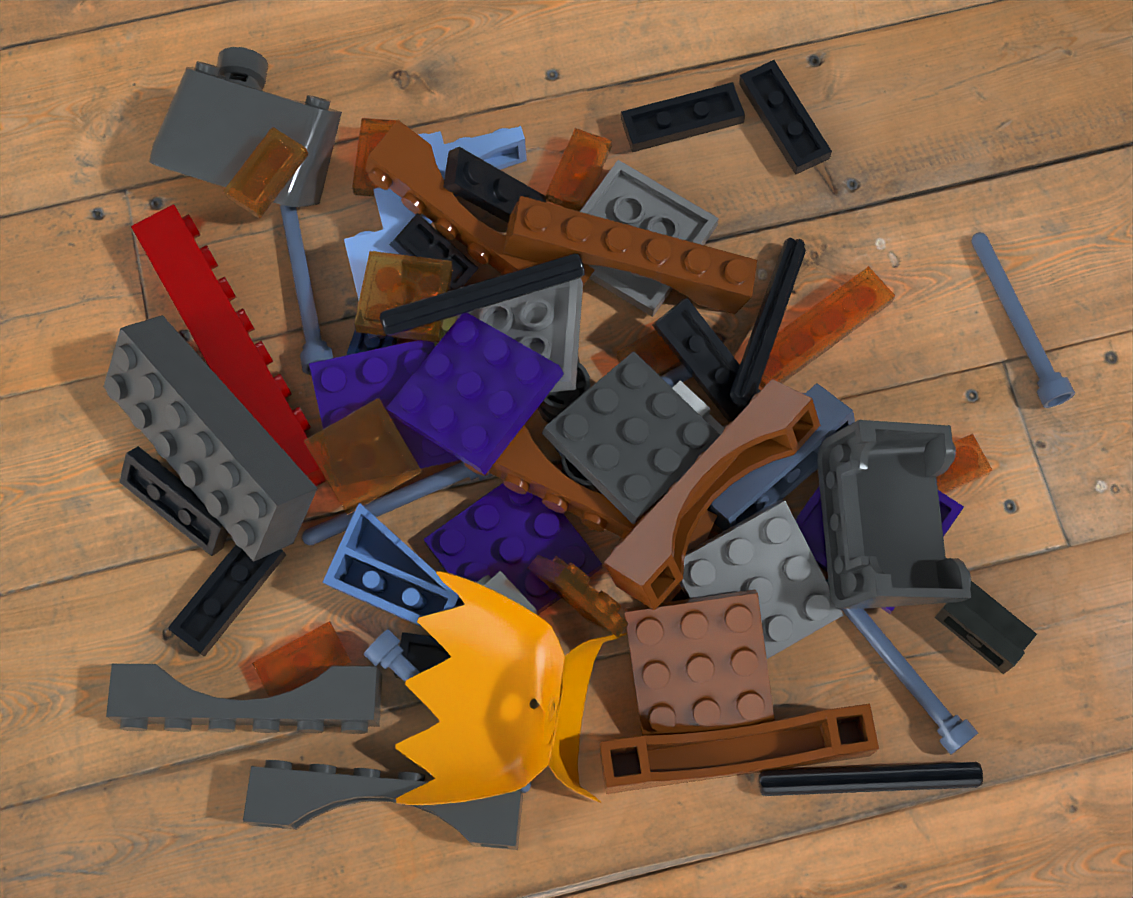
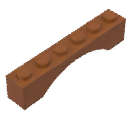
(409, 169)
(700, 272)
(767, 430)
(528, 470)
(774, 745)

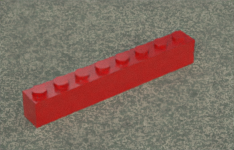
(222, 331)

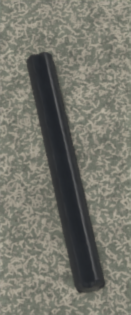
(481, 294)
(768, 322)
(870, 779)

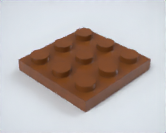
(700, 664)

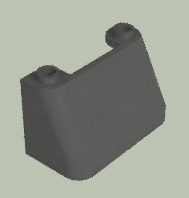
(220, 123)
(886, 516)

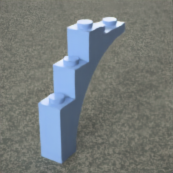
(501, 149)

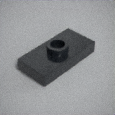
(425, 241)

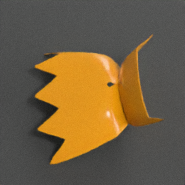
(482, 695)

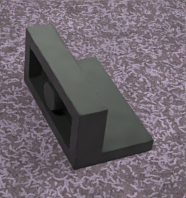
(987, 628)

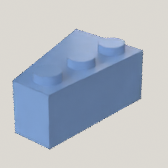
(386, 572)

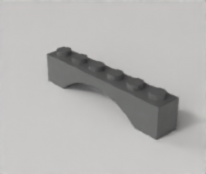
(335, 698)
(293, 797)

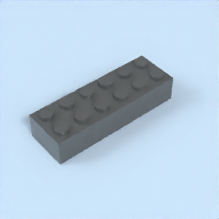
(208, 437)

